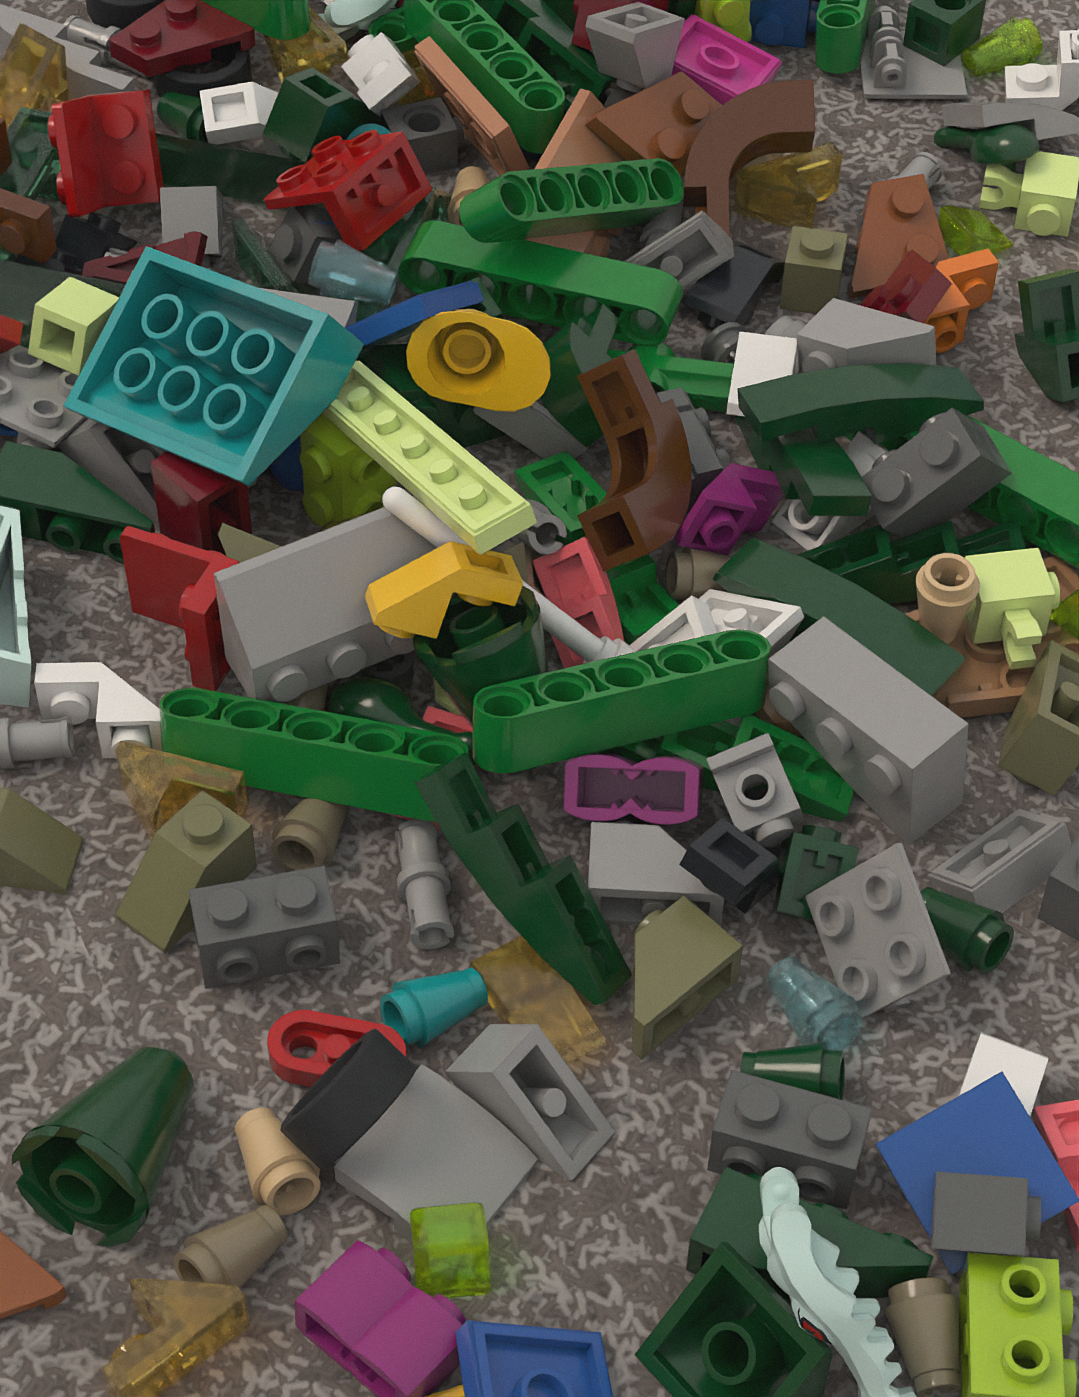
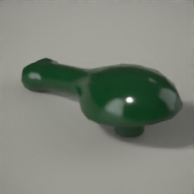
(991, 145)
(383, 702)

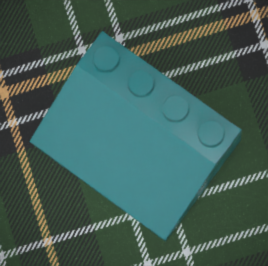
(211, 367)

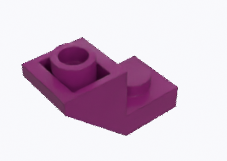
(732, 503)

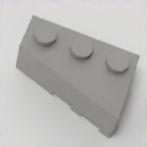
(872, 727)

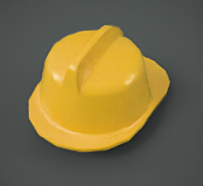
(478, 360)

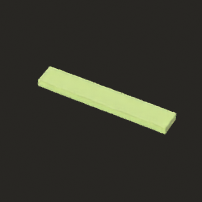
(428, 462)

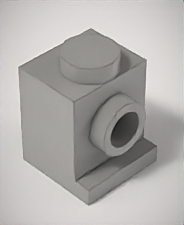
(748, 766)

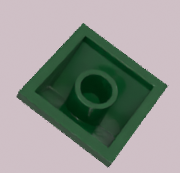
(734, 1338)

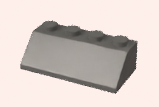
(303, 610)

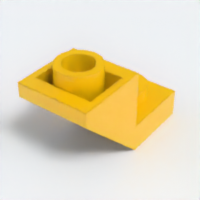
(418, 593)

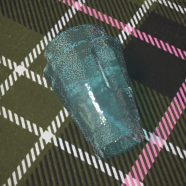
(351, 274)
(814, 1005)

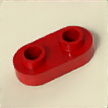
(326, 1034)

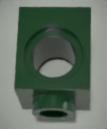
(943, 27)

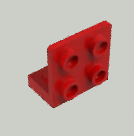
(106, 151)
(361, 182)
(178, 588)

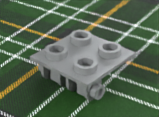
(900, 73)
(34, 399)
(878, 933)

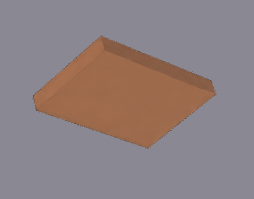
(479, 119)

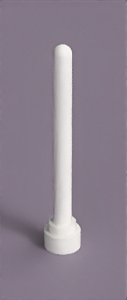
(553, 618)

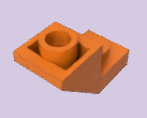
(972, 285)

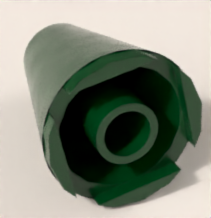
(484, 648)
(107, 1147)

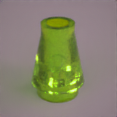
(1010, 44)

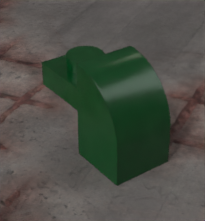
(1051, 332)
(571, 352)

